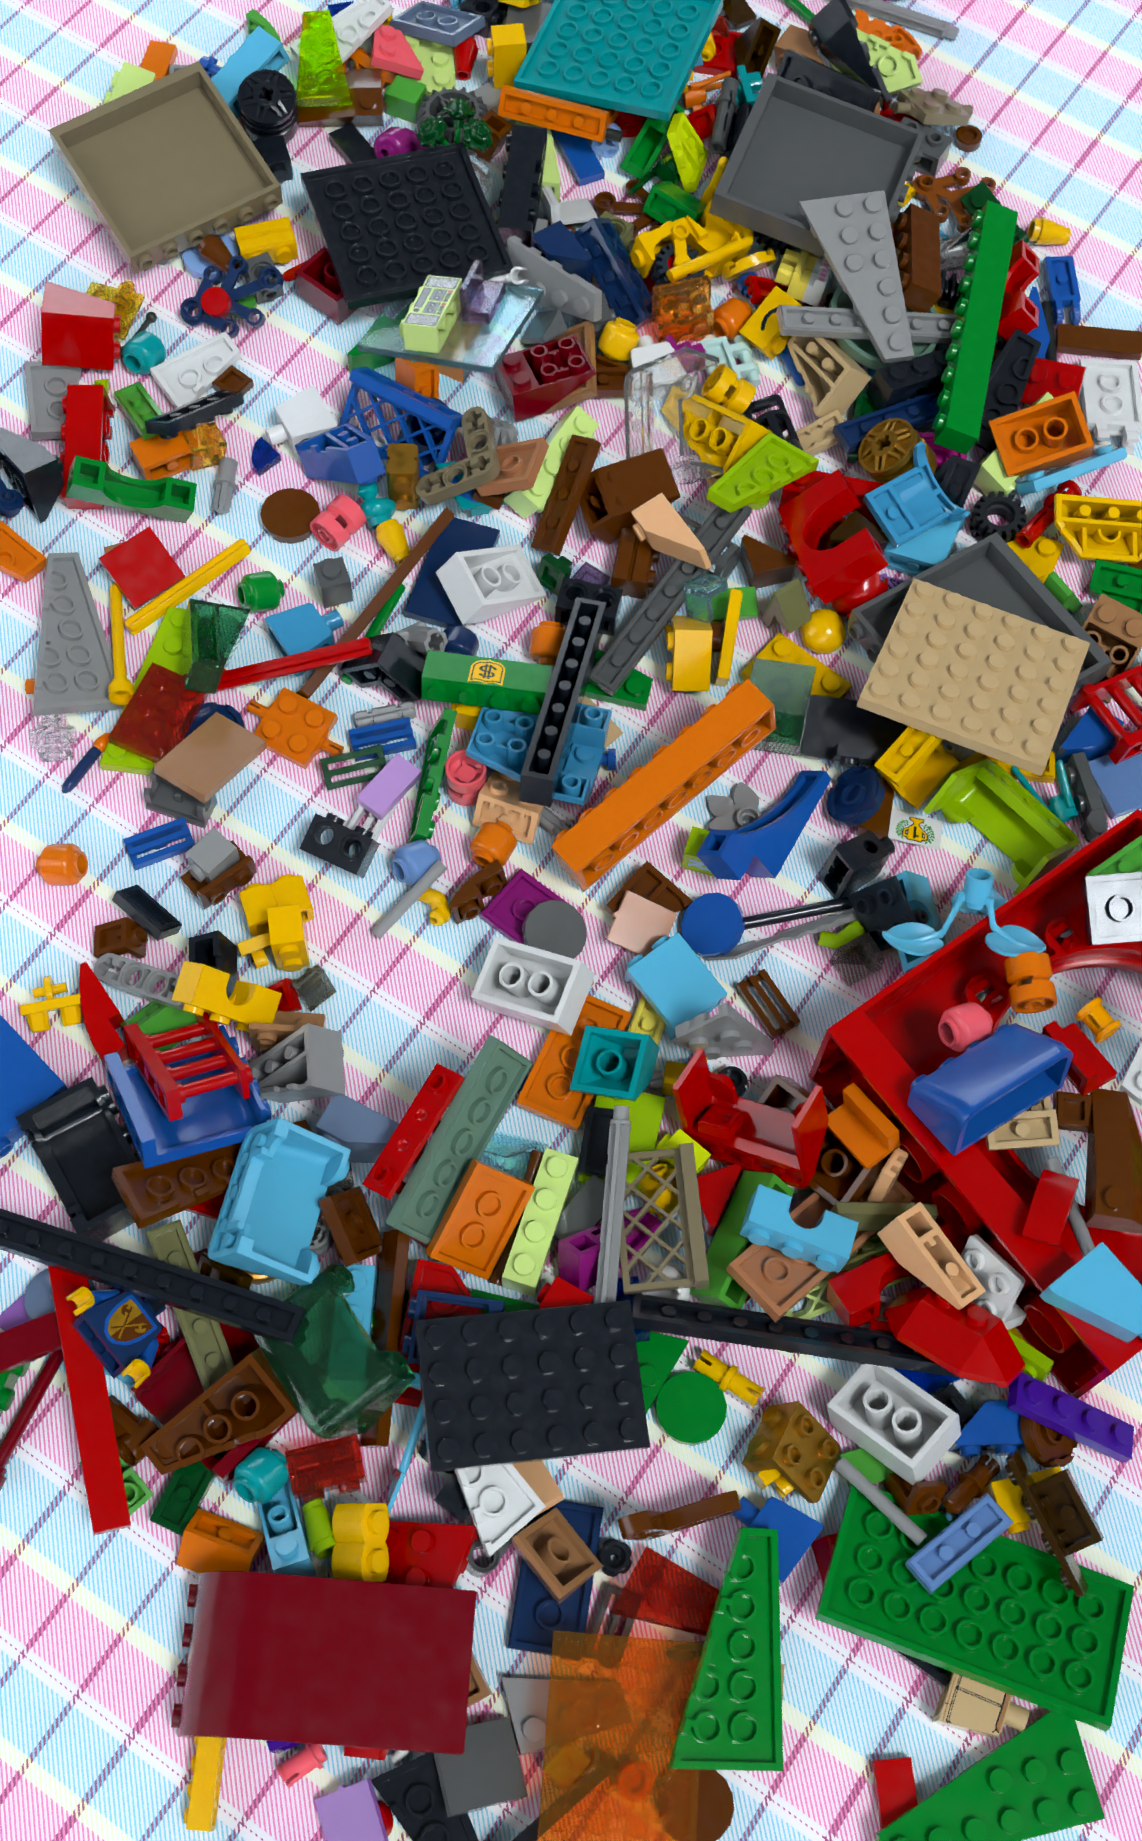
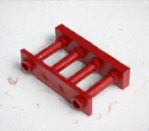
(1091, 695)
(162, 1078)
(413, 1132)

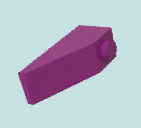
(580, 1252)

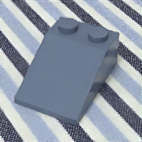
(356, 1128)

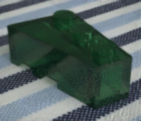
(209, 642)

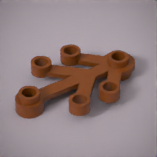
(932, 188)

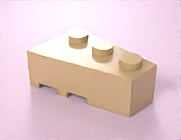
(828, 372)

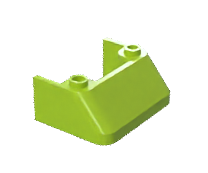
(1008, 818)

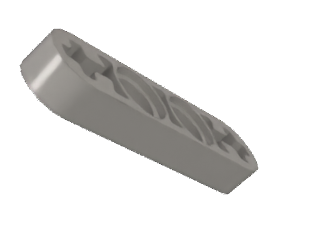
(145, 986)

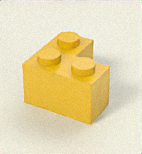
(691, 654)

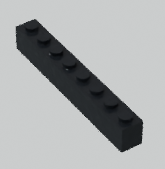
(562, 703)

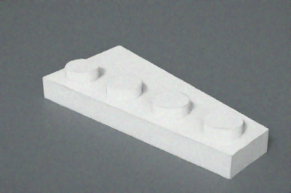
(354, 25)

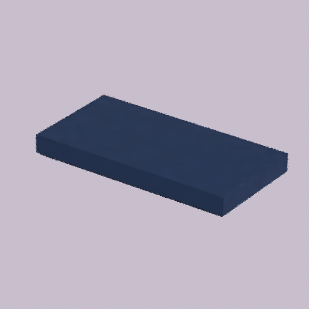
(429, 599)
(535, 1609)

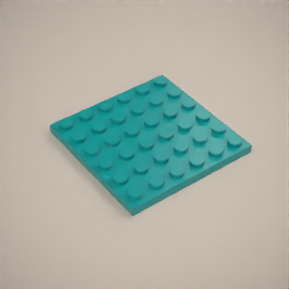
(619, 52)

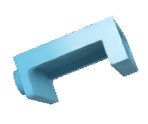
(925, 549)
(675, 982)

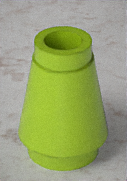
(319, 1528)

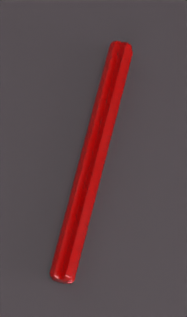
(296, 663)

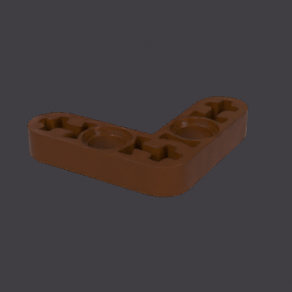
(654, 1524)

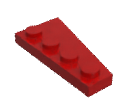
(1051, 377)

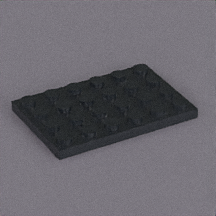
(530, 1385)

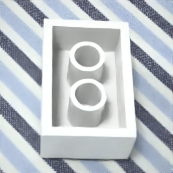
(533, 985)
(894, 1421)

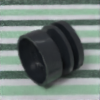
(268, 105)

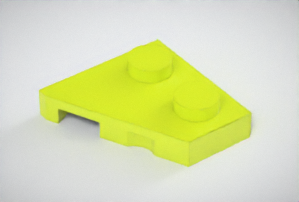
(687, 150)

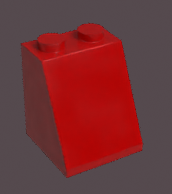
(78, 329)

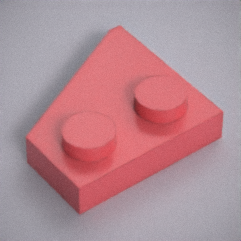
(393, 53)

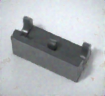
(175, 803)

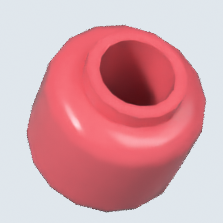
(964, 1025)

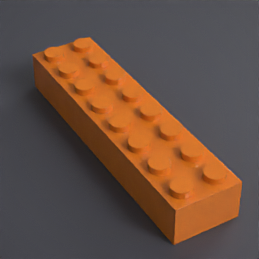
(664, 784)

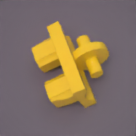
(38, 1014)

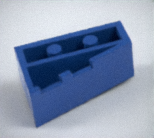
(341, 456)

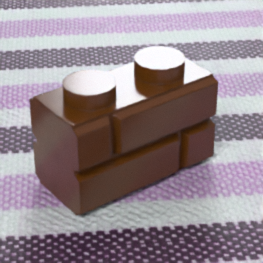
(633, 565)

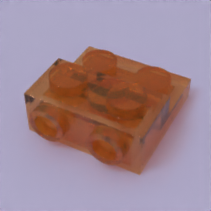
(682, 310)

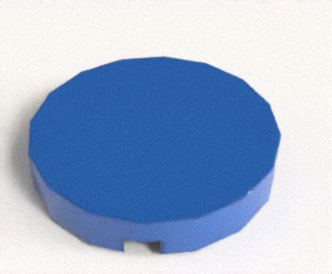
(713, 924)

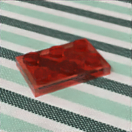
(157, 715)

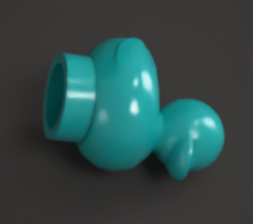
(375, 509)

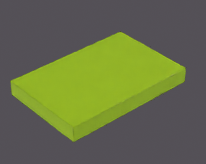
(645, 1123)

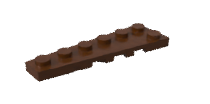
(176, 1185)

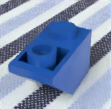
(990, 1429)

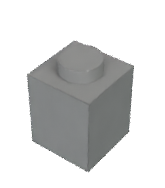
(211, 856)

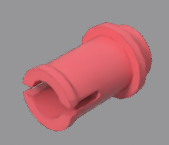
(302, 1763)

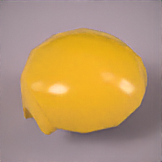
(823, 632)

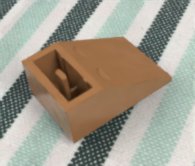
(1117, 633)

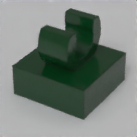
(552, 571)

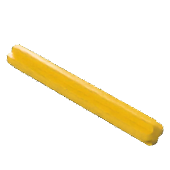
(187, 586)

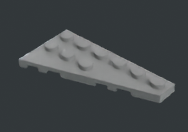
(863, 258)
(72, 647)

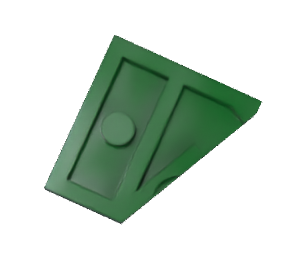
(1118, 583)

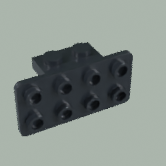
(846, 732)

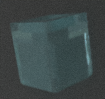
(699, 595)

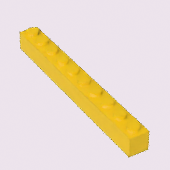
(206, 1784)

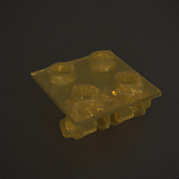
(126, 302)

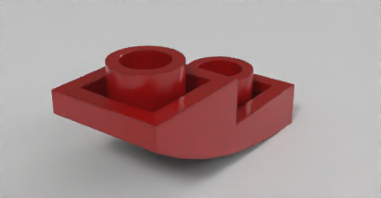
(1050, 1208)

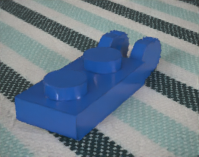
(1062, 288)

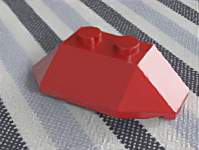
(961, 1341)

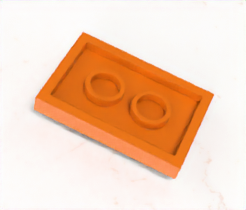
(480, 1219)

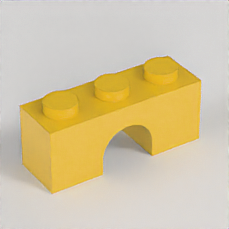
(204, 990)

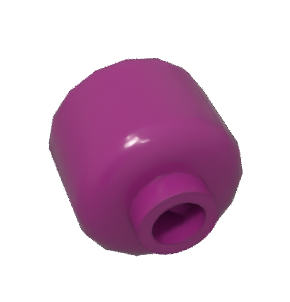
(393, 142)

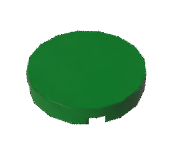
(690, 1408)

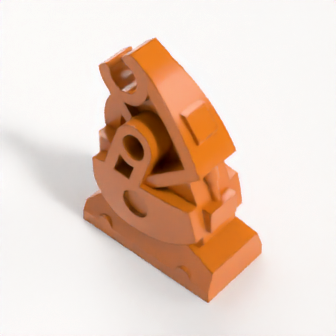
(895, 35)

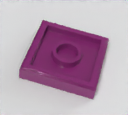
(513, 903)

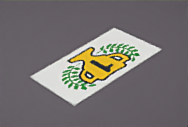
(915, 829)

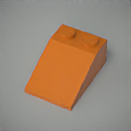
(1042, 436)

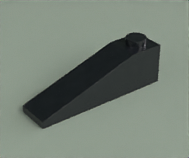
(32, 471)

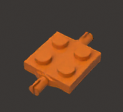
(295, 727)

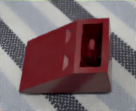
(542, 376)

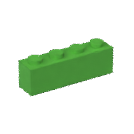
(729, 1244)

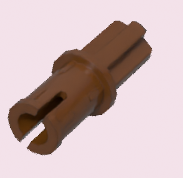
(970, 1485)

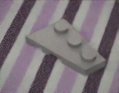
(45, 391)

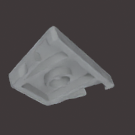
(723, 1035)

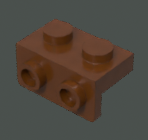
(217, 890)

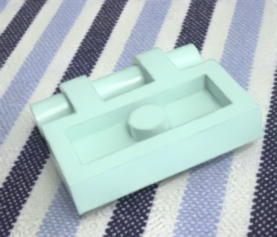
(741, 350)

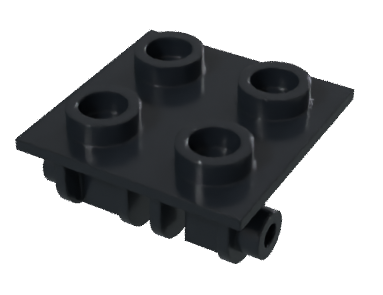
(883, 907)

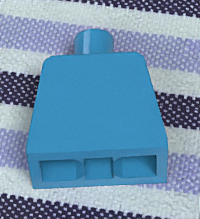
(302, 629)

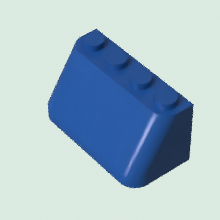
(989, 1085)

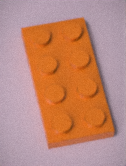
(549, 1082)

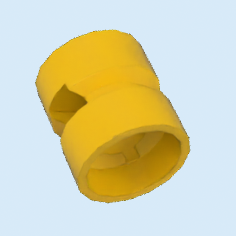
(727, 390)

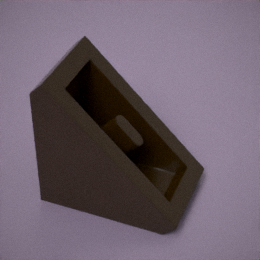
(756, 45)
(850, 527)

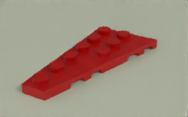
(423, 1557)

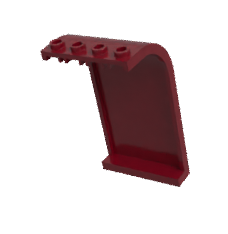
(326, 1662)

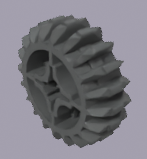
(433, 106)

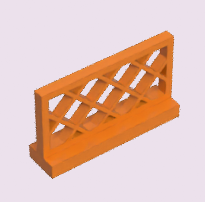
(556, 113)

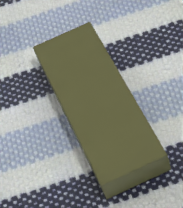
(874, 1215)

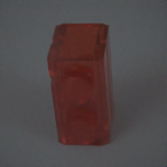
(326, 1468)

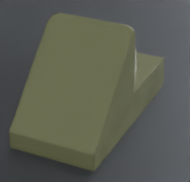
(788, 607)

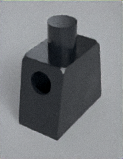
(855, 863)

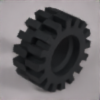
(999, 506)

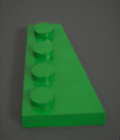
(432, 775)

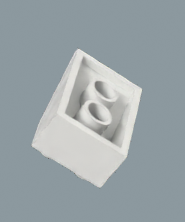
(489, 582)

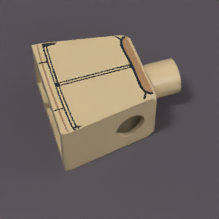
(977, 1708)

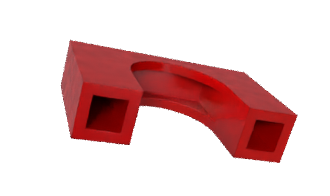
(808, 517)

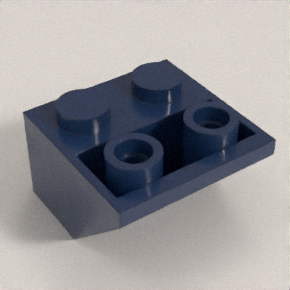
(561, 245)

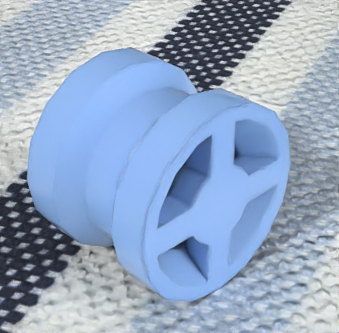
(608, 147)

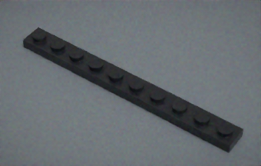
(150, 1278)
(786, 1334)

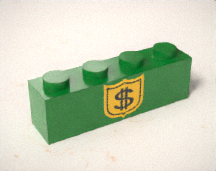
(485, 682)

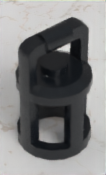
(774, 420)

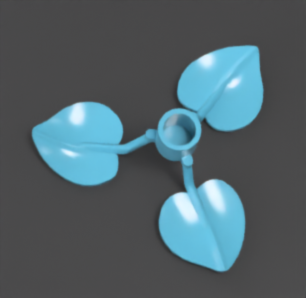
(975, 898)

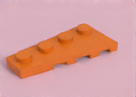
(18, 556)

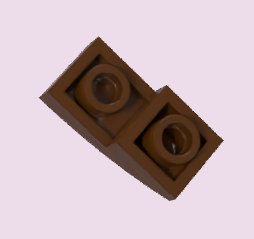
(469, 899)

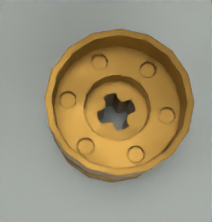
(889, 449)

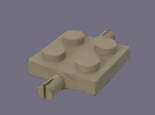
(932, 107)

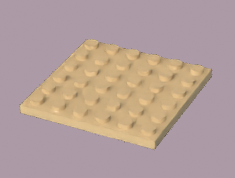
(975, 676)

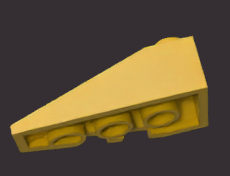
(718, 433)

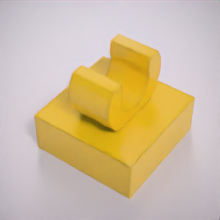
(255, 947)
(778, 1481)

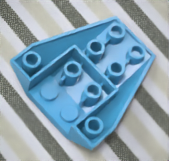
(504, 737)

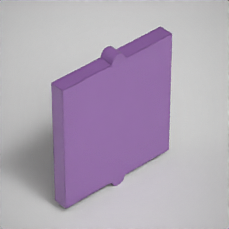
(351, 1814)

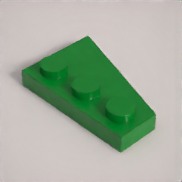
(632, 694)

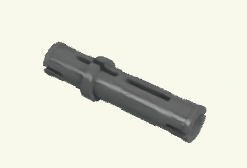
(725, 106)

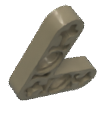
(476, 460)

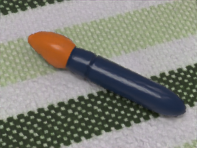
(85, 763)

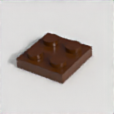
(351, 1226)

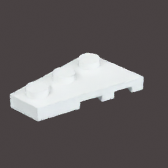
(193, 371)

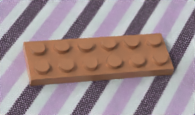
(781, 1281)

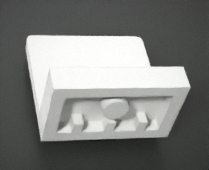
(998, 1279)

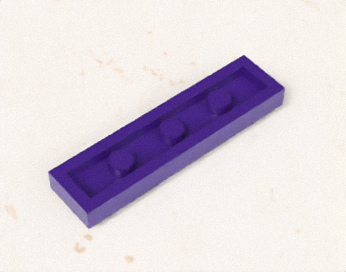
(1071, 1417)

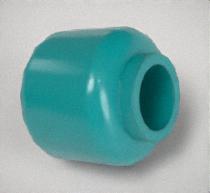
(143, 353)
(260, 1475)

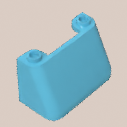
(275, 1202)

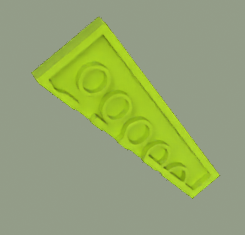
(166, 652)

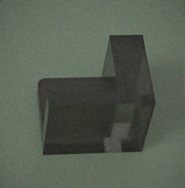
(858, 959)

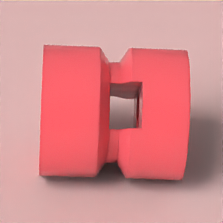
(336, 524)
(464, 778)

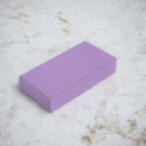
(389, 786)

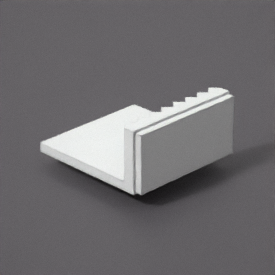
(566, 211)

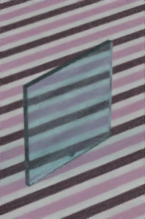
(469, 344)

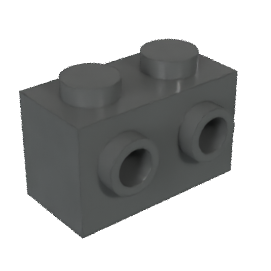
(936, 148)

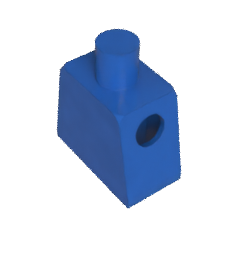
(794, 1528)

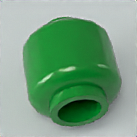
(260, 591)

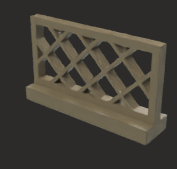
(690, 1225)

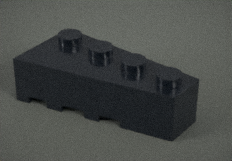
(522, 183)

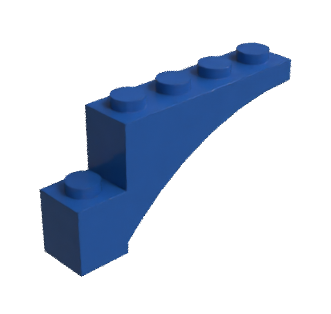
(767, 841)

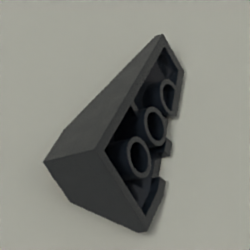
(838, 42)

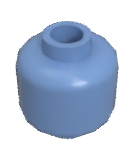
(414, 861)

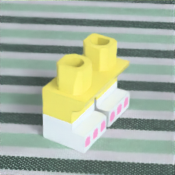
(803, 275)

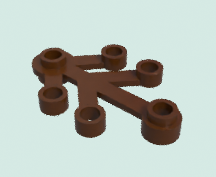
(607, 202)

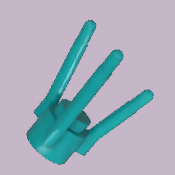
(1060, 805)

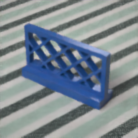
(401, 399)

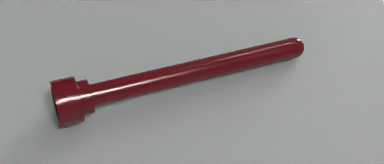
(27, 1410)

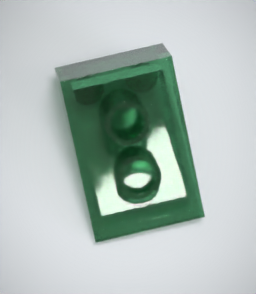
(790, 691)

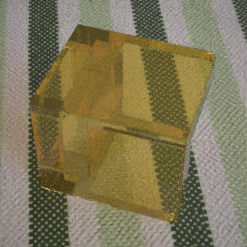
(206, 446)

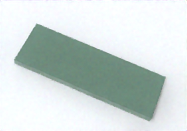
(459, 1139)

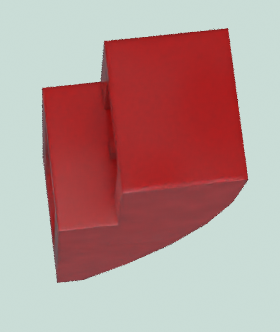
(100, 1015)

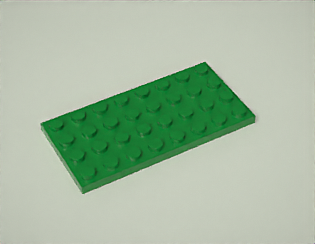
(993, 1621)

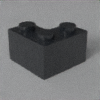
(391, 666)

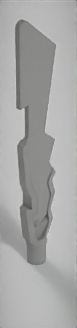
(793, 933)

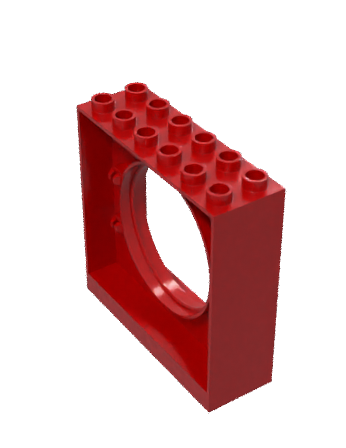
(981, 1190)

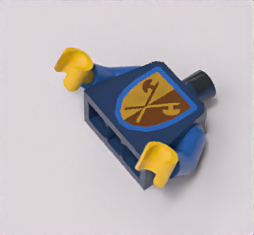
(119, 1330)

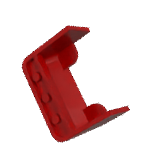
(768, 1138)

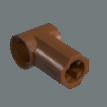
(130, 1432)

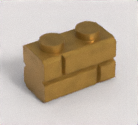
(403, 475)

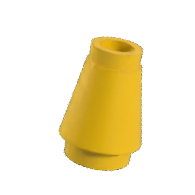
(1047, 232)
(393, 539)

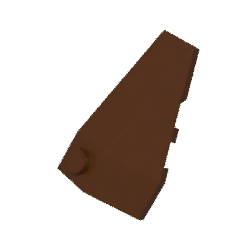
(366, 106)
(1113, 1165)
(233, 1411)

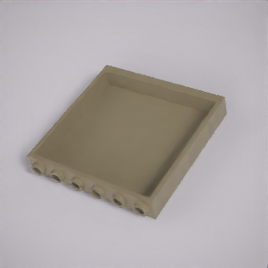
(166, 167)

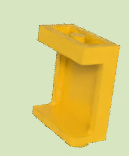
(916, 765)

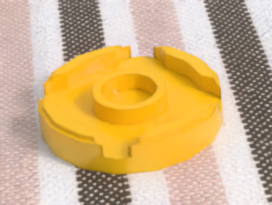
(749, 263)

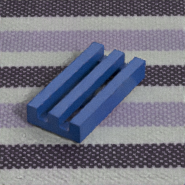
(382, 734)
(156, 839)

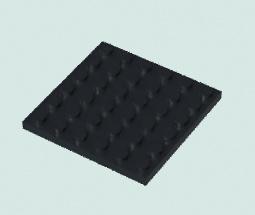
(404, 220)

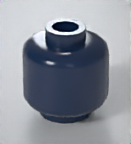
(461, 641)

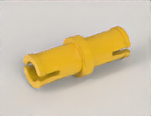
(729, 1378)

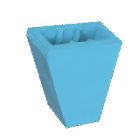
(1100, 1294)

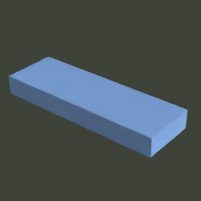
(958, 1543)

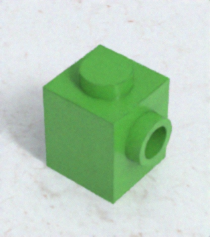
(404, 97)

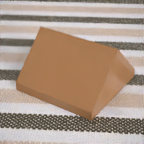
(556, 1555)

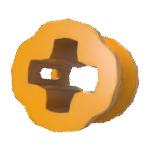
(1098, 1020)

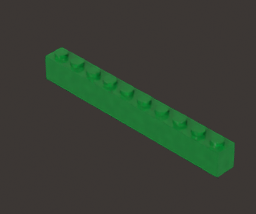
(975, 328)

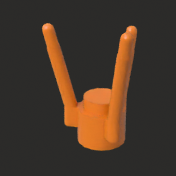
(697, 91)

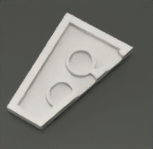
(498, 1503)

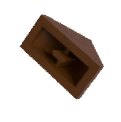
(764, 564)

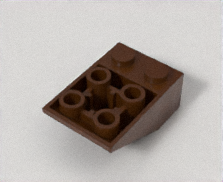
(621, 488)

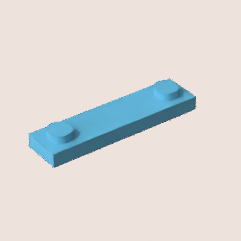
(1039, 480)

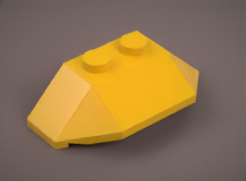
(1100, 527)

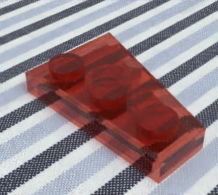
(667, 1595)

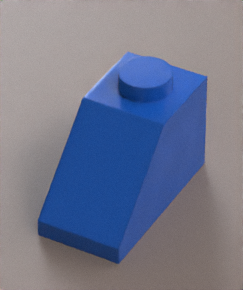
(1089, 737)

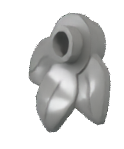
(730, 811)

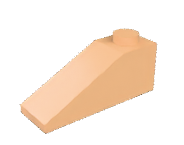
(668, 532)
(930, 1256)

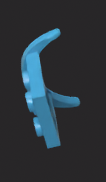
(912, 502)

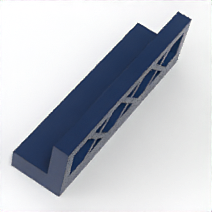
(615, 271)

